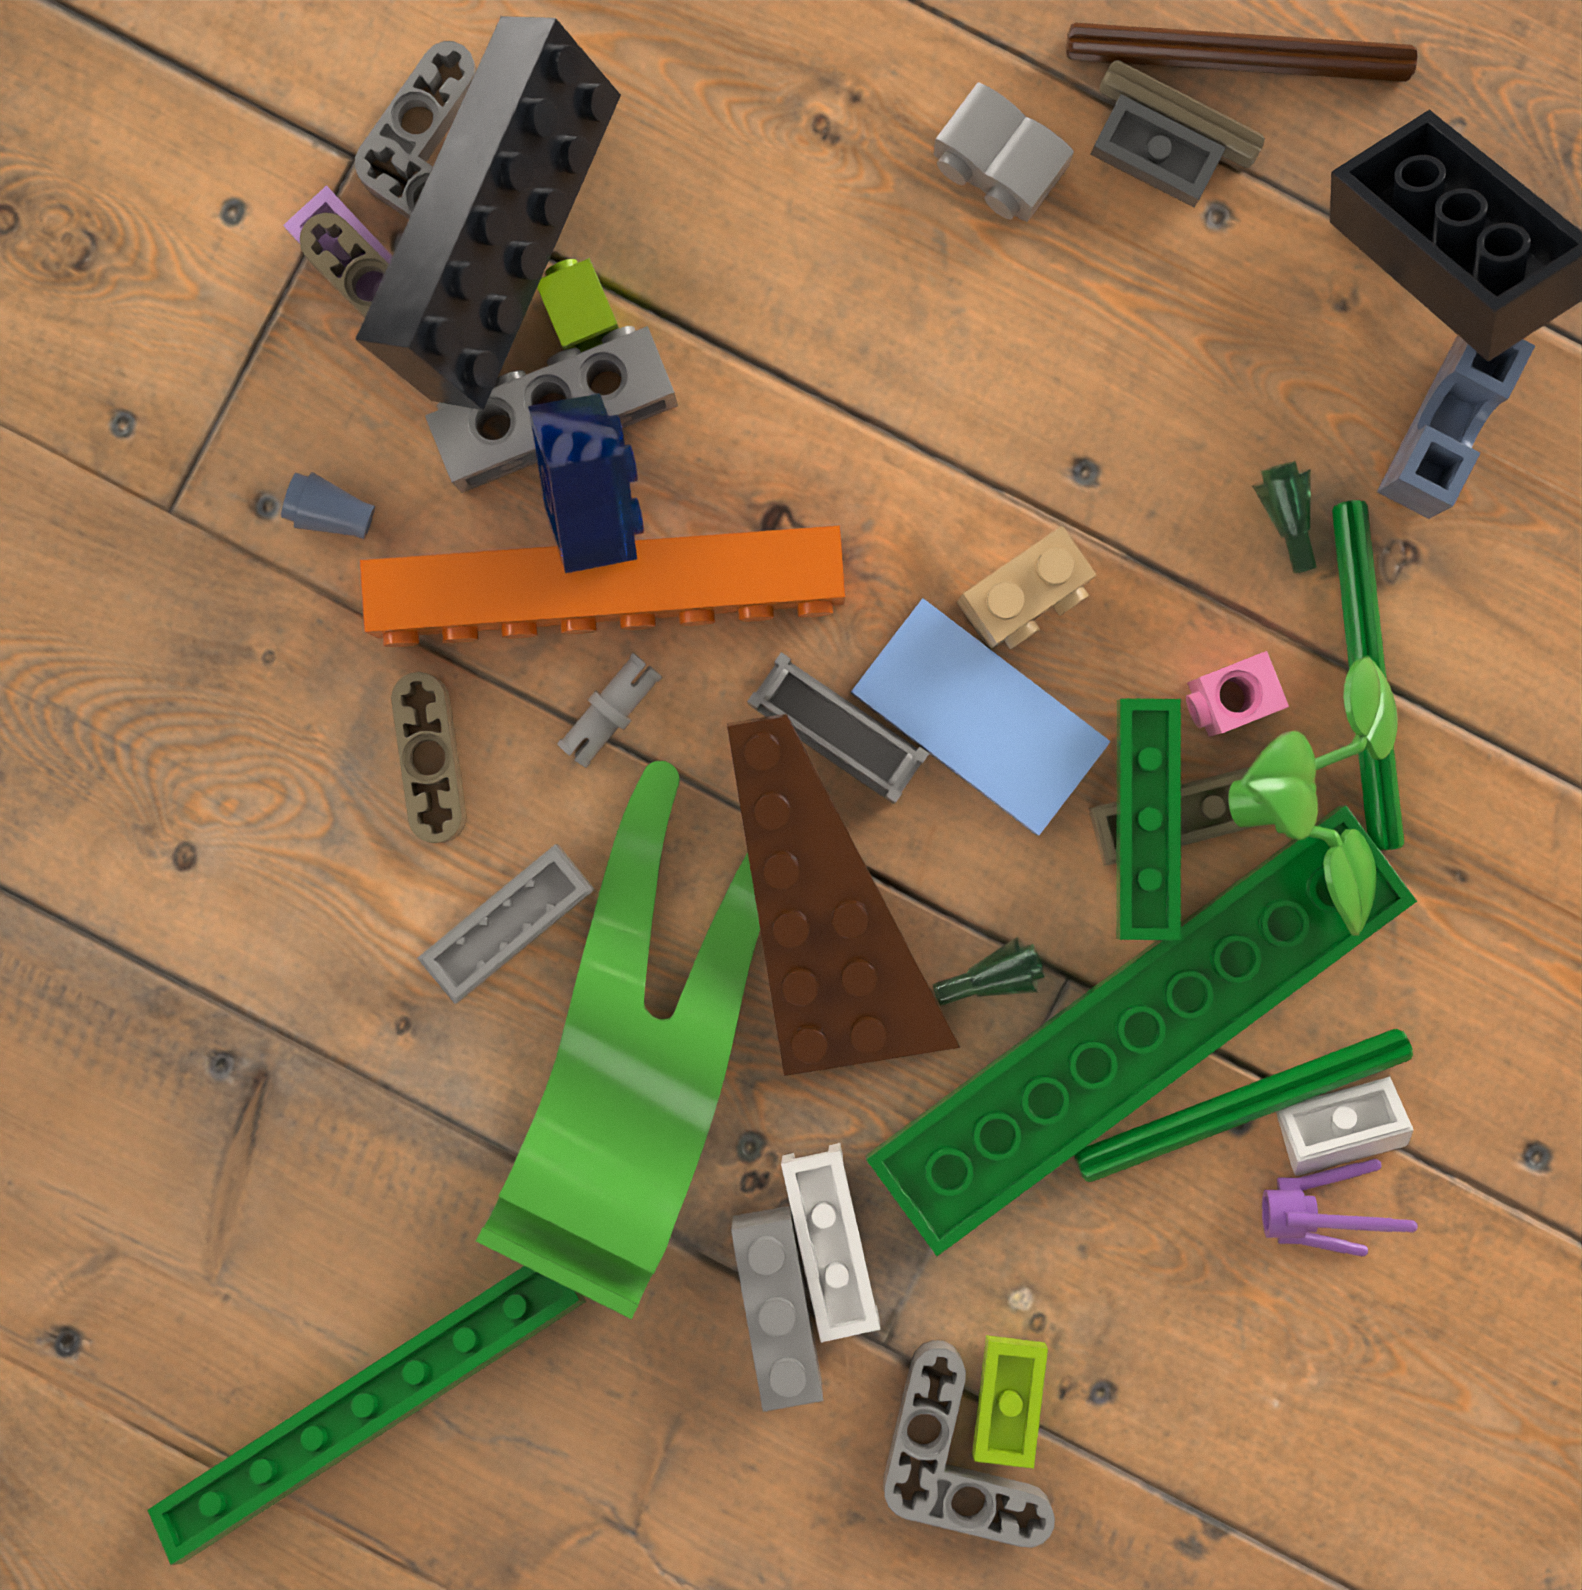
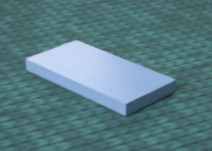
(980, 717)

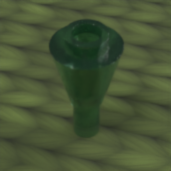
(1287, 501)
(1004, 972)

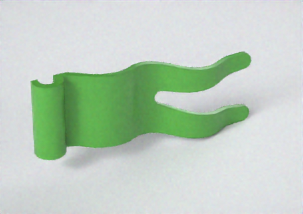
(627, 1089)

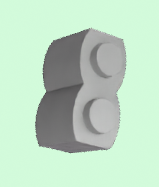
(1001, 153)

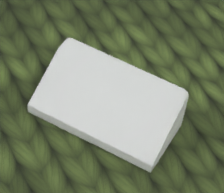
(1344, 1126)

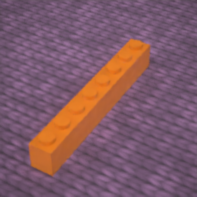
(669, 579)

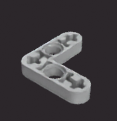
(409, 150)
(944, 1480)

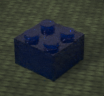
(586, 482)

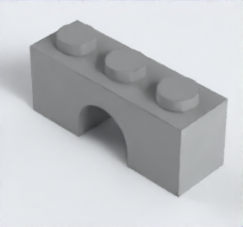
(776, 1308)

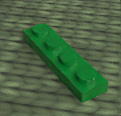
(1148, 819)

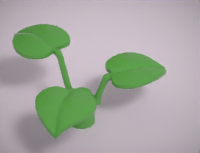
(1283, 790)

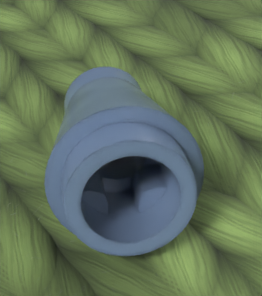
(325, 507)

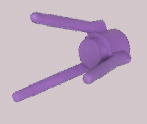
(1292, 1215)

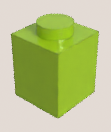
(576, 304)

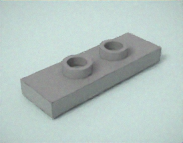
(506, 923)

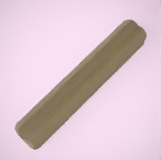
(1240, 141)

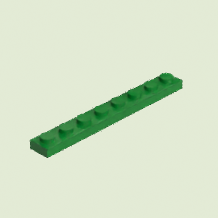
(358, 1411)

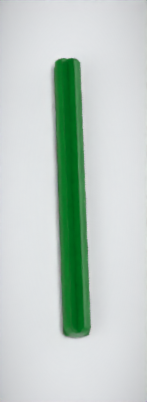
(1365, 639)
(1243, 1105)

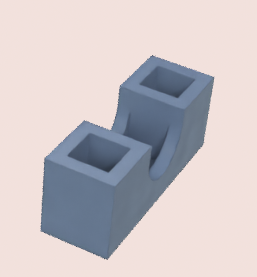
(1439, 443)

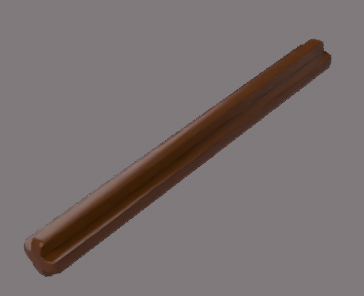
(1241, 52)

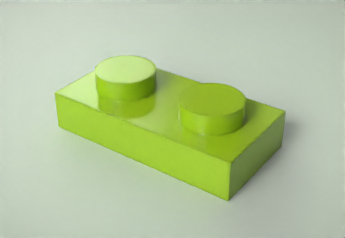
(1009, 1402)

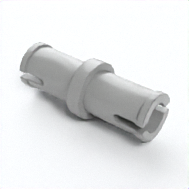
(609, 710)

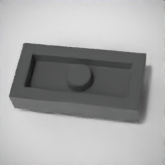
(1157, 151)

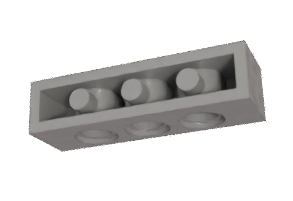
(476, 460)

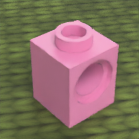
(1260, 689)

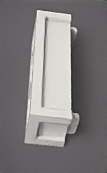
(830, 1244)

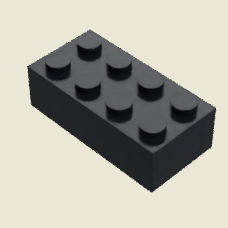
(1459, 234)

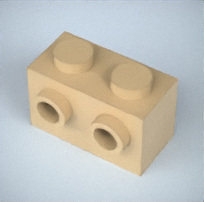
(1027, 587)

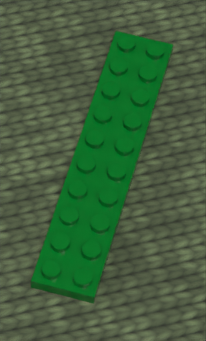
(1127, 1039)

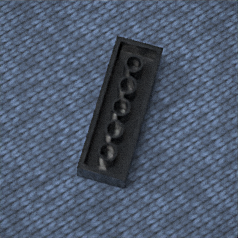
(490, 213)

